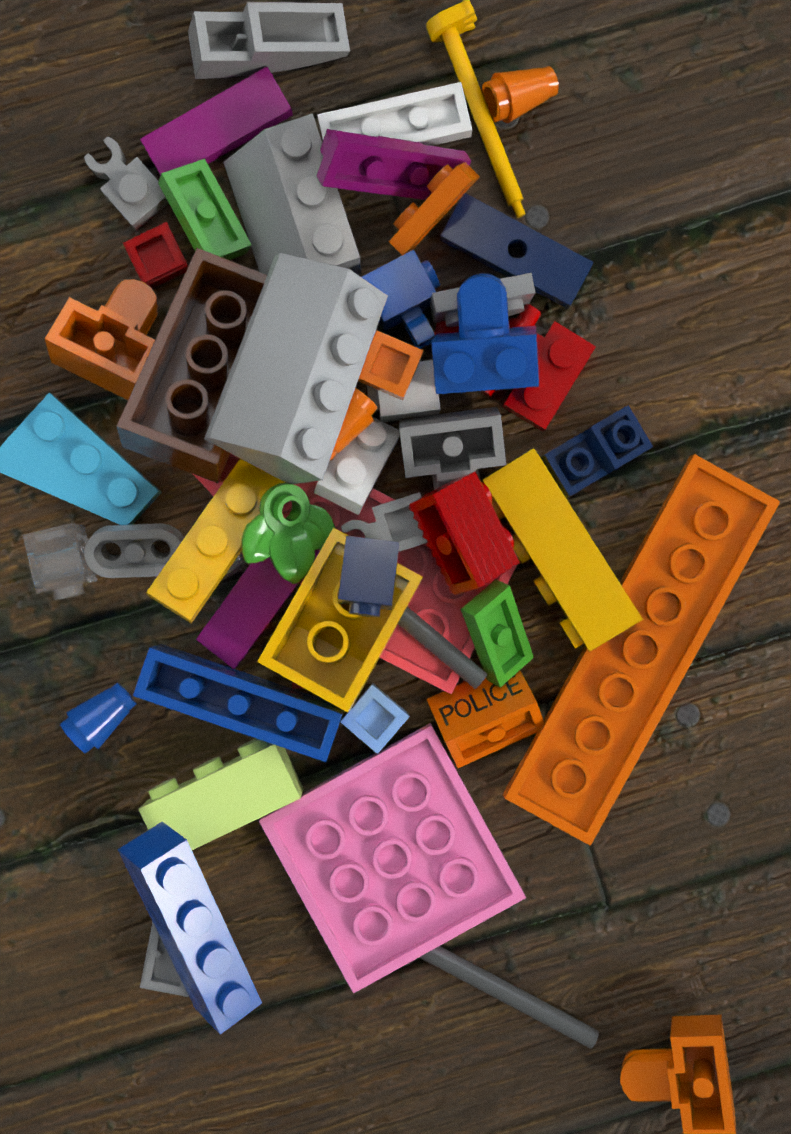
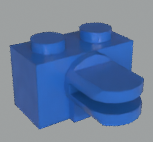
(486, 349)

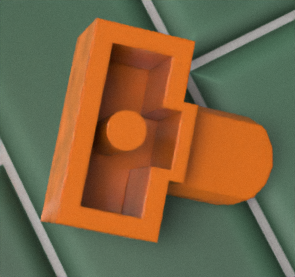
(106, 343)
(688, 1075)

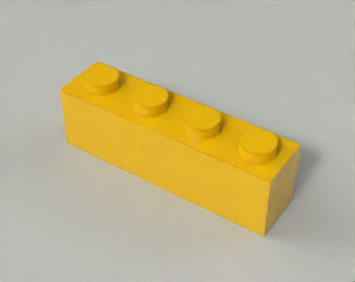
(562, 552)

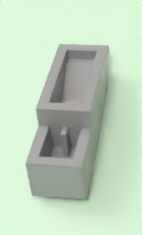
(266, 36)

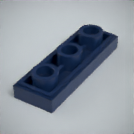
(489, 234)

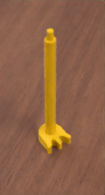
(447, 27)

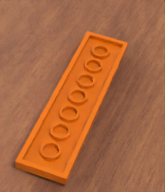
(628, 682)

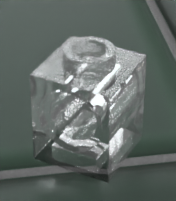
(59, 560)

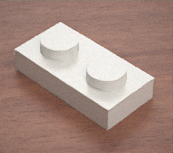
(358, 466)

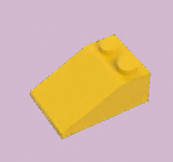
(323, 643)

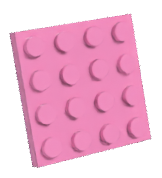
(392, 858)

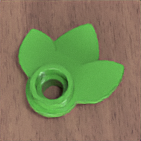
(287, 540)

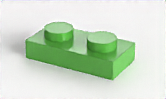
(204, 210)
(497, 632)

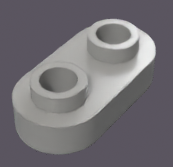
(137, 548)

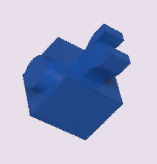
(409, 294)

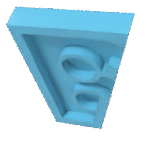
(72, 462)

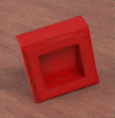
(156, 255)

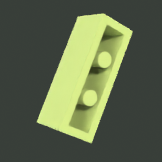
(225, 794)

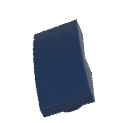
(597, 451)

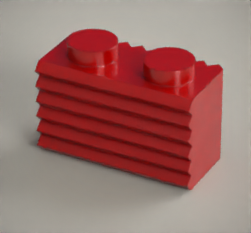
(465, 533)

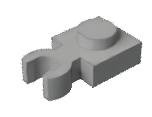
(129, 187)
(392, 523)

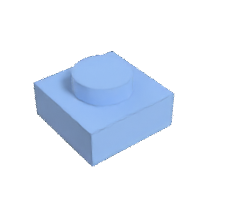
(375, 718)

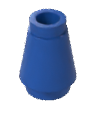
(97, 718)

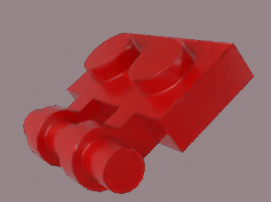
(560, 363)

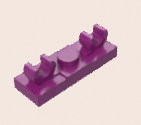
(382, 164)

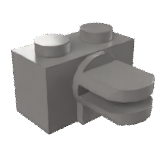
(452, 444)

